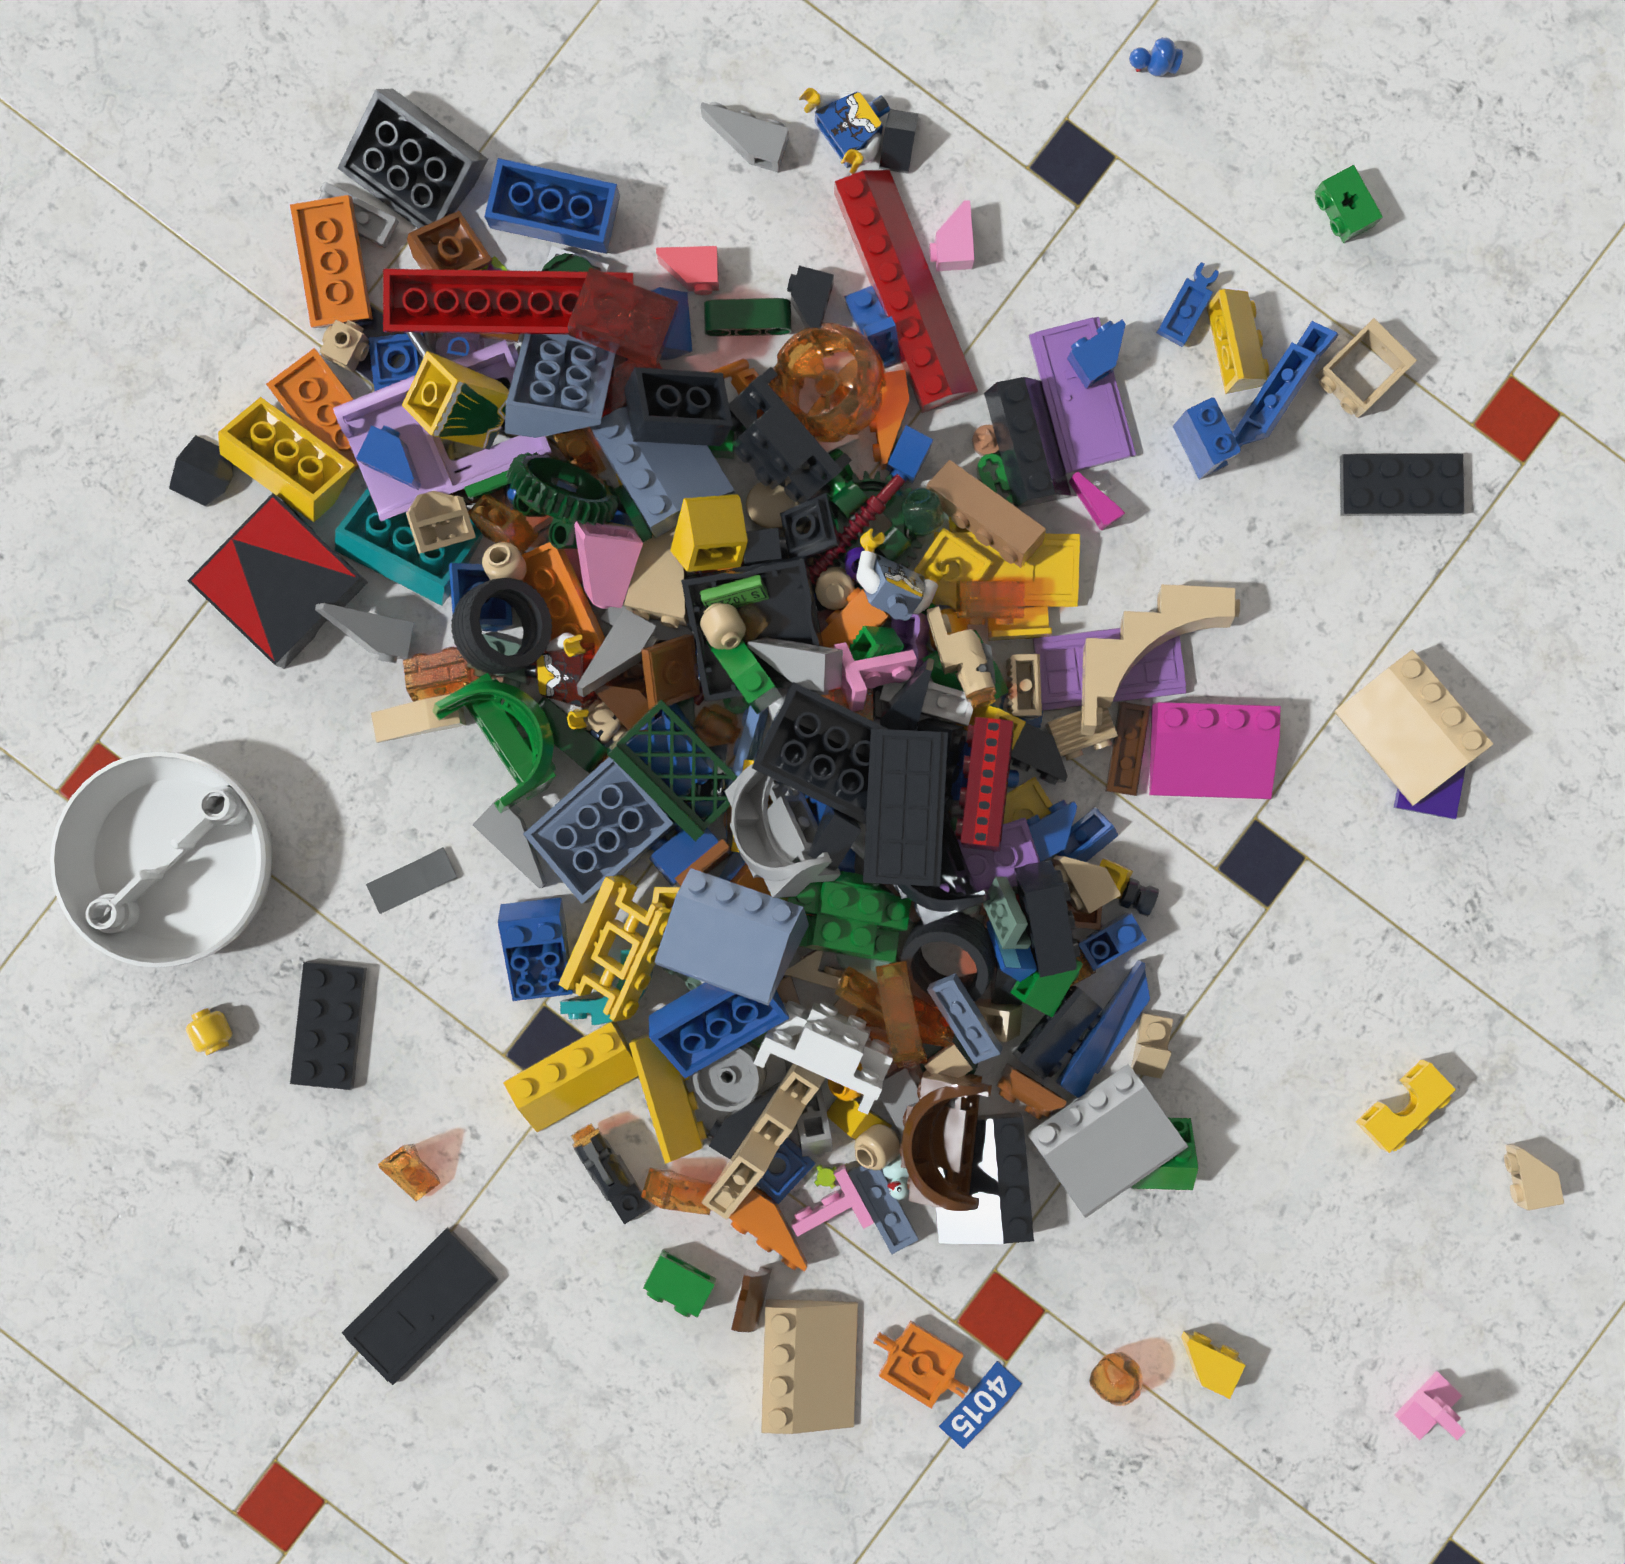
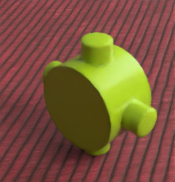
(825, 1176)

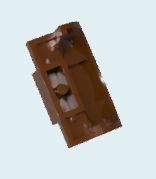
(942, 1136)

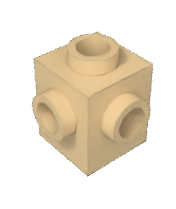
(345, 344)

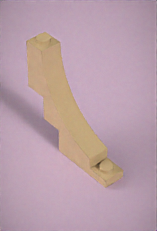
(1179, 611)
(763, 1141)

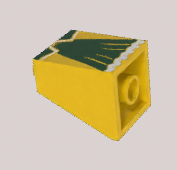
(456, 402)

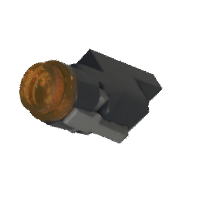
(609, 1173)

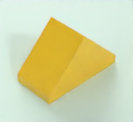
(850, 1120)

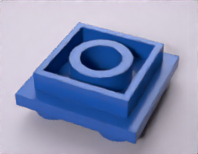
(381, 353)
(780, 1184)

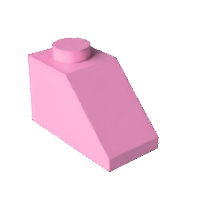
(954, 241)

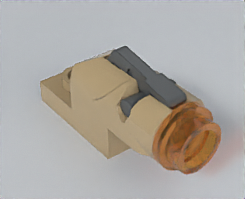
(966, 655)

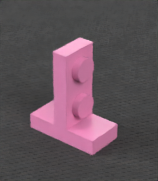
(872, 672)
(833, 1205)
(1432, 1406)

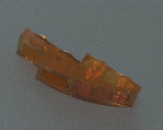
(865, 995)

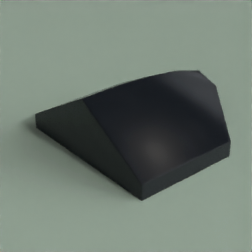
(201, 472)

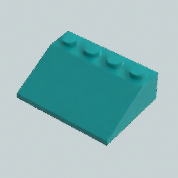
(392, 551)

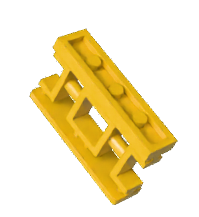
(597, 941)

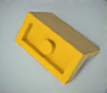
(1033, 625)

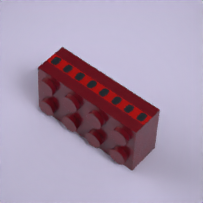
(987, 784)

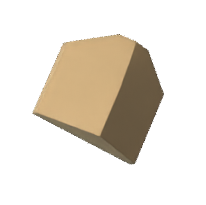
(439, 521)

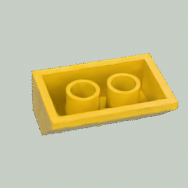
(1237, 340)

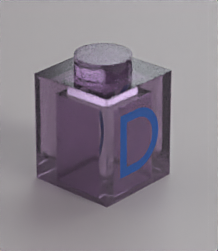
(458, 345)

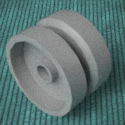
(727, 1092)

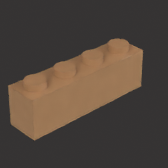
(987, 514)

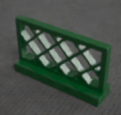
(657, 788)

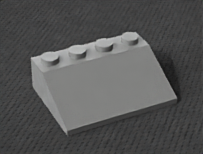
(1107, 1140)

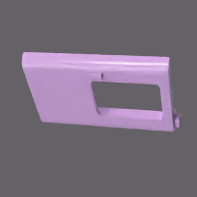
(427, 451)

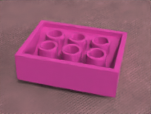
(1213, 750)

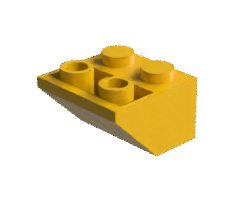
(710, 533)

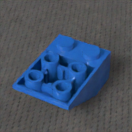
(534, 947)

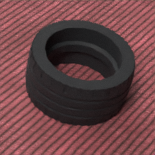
(534, 619)
(958, 930)

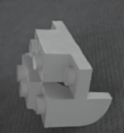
(778, 837)

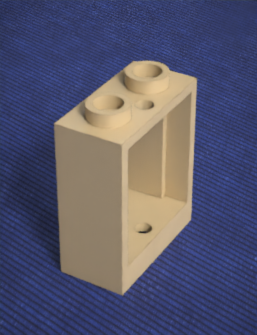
(1386, 348)

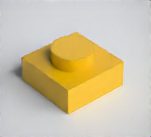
(1118, 873)

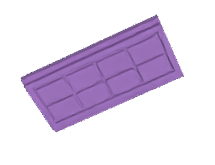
(1087, 421)
(1062, 668)

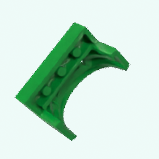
(517, 754)

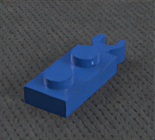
(1187, 307)

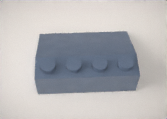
(557, 386)
(659, 473)
(599, 830)
(731, 936)

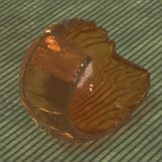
(1117, 1379)

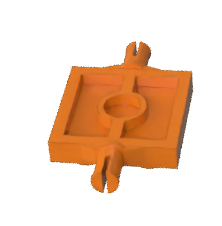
(921, 1364)

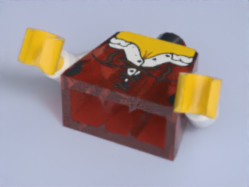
(559, 673)

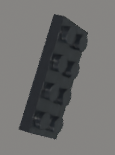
(1401, 485)
(328, 1025)

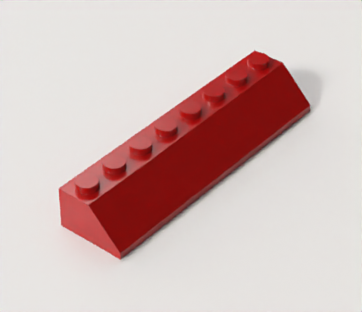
(904, 287)
(481, 300)

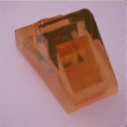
(409, 1172)

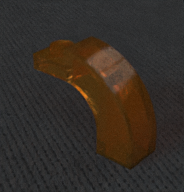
(900, 1015)

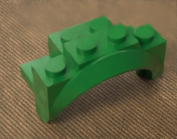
(848, 915)

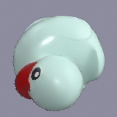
(899, 1177)

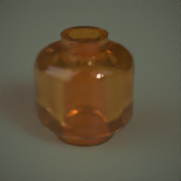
(717, 725)

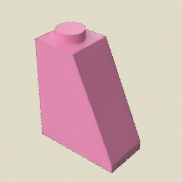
(607, 561)

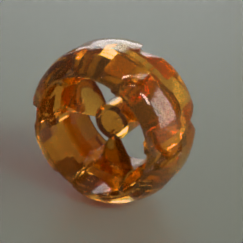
(852, 391)

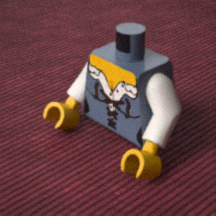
(893, 585)

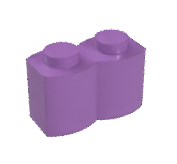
(913, 635)

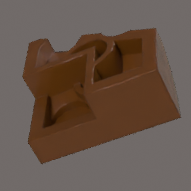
(751, 1300)

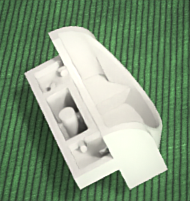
(830, 1047)

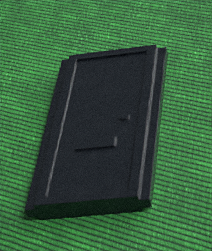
(905, 807)
(420, 1306)

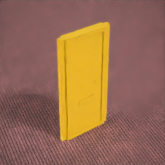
(1048, 575)

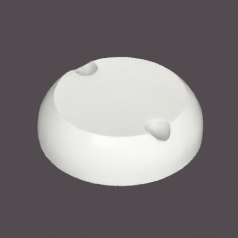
(163, 859)

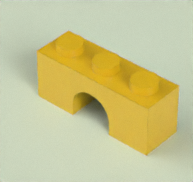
(1427, 1091)

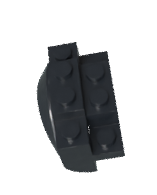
(779, 442)
(932, 901)

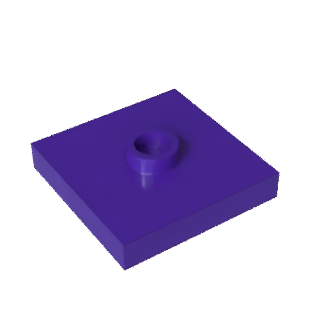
(1440, 802)

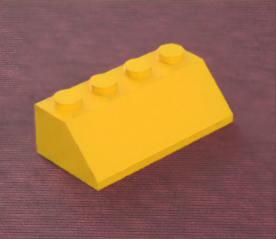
(285, 458)
(572, 1076)
(668, 1101)

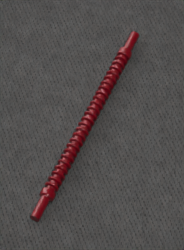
(875, 506)

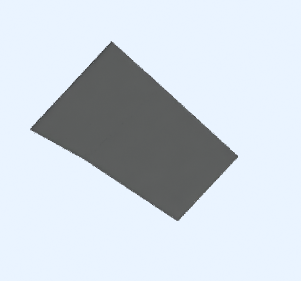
(411, 880)

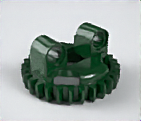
(854, 496)
(539, 497)

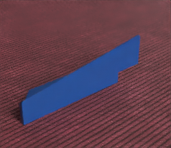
(1284, 384)
(1107, 1034)

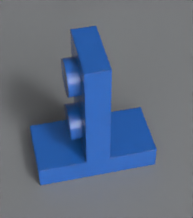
(874, 324)

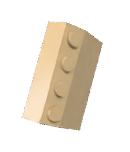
(1413, 727)
(809, 1366)

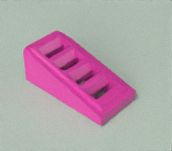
(1098, 505)

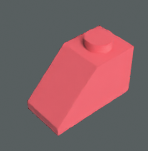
(692, 266)

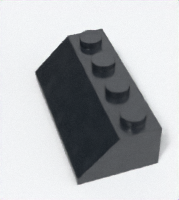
(1027, 442)

